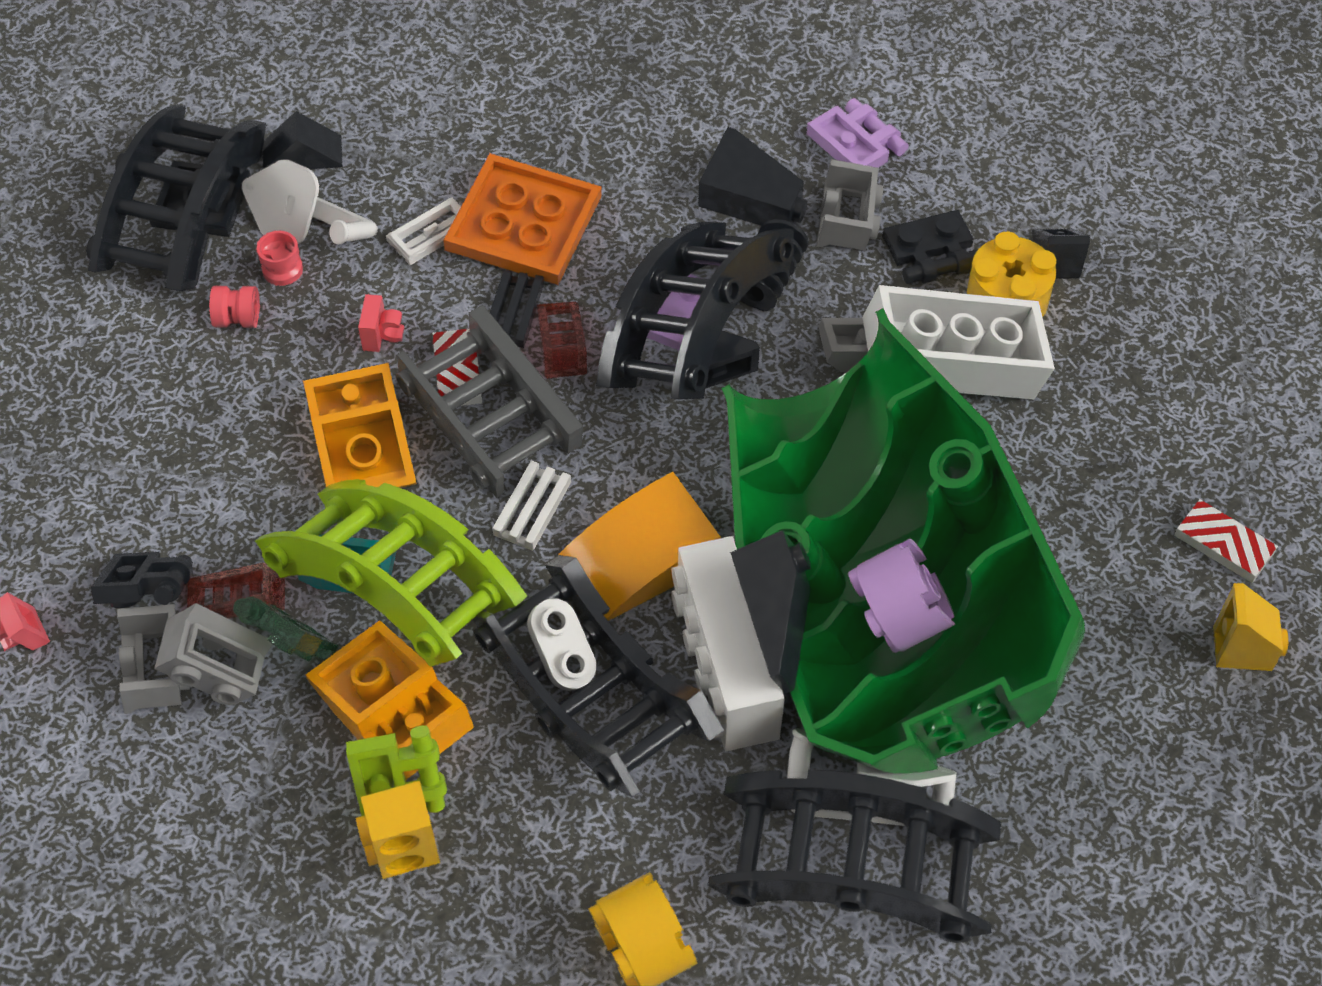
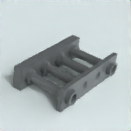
(509, 367)

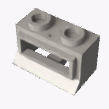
(855, 181)
(135, 626)
(196, 670)

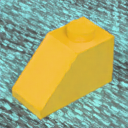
(1248, 632)

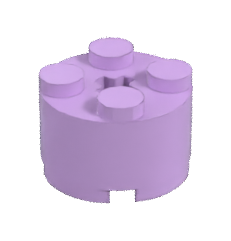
(902, 596)

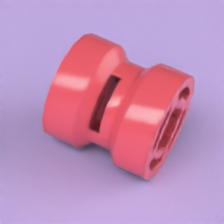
(279, 258)
(234, 306)

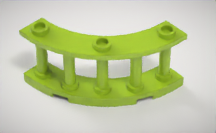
(406, 519)

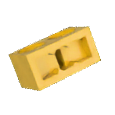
(397, 830)

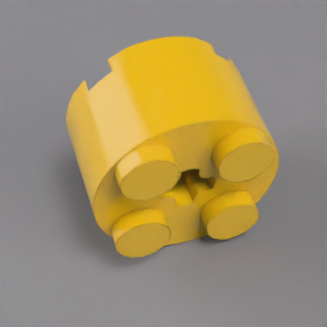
(1013, 270)
(644, 930)

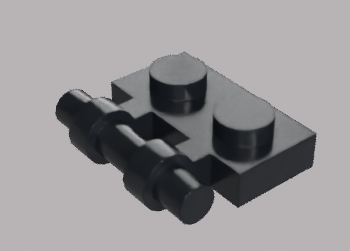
(928, 238)
(140, 574)

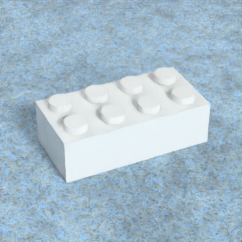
(970, 339)
(725, 645)

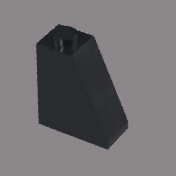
(750, 183)

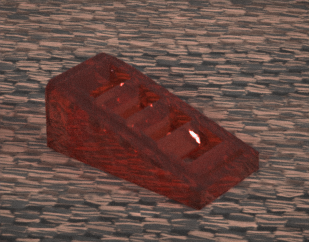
(566, 359)
(235, 578)

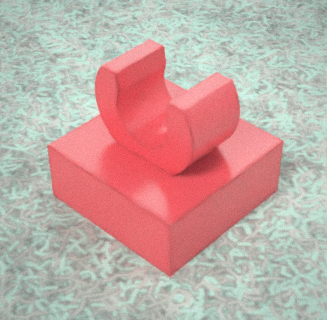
(378, 324)
(20, 624)

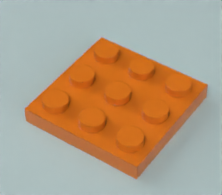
(523, 218)

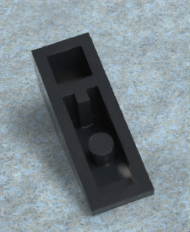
(777, 600)

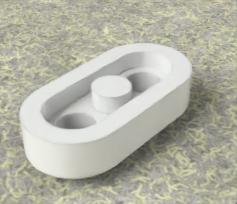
(558, 645)

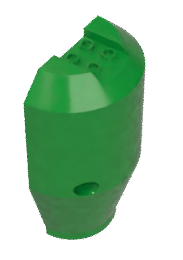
(861, 470)

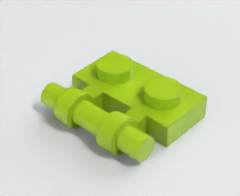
(380, 765)

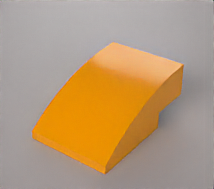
(359, 427)
(637, 543)
(387, 689)

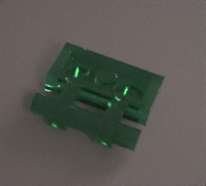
(287, 632)

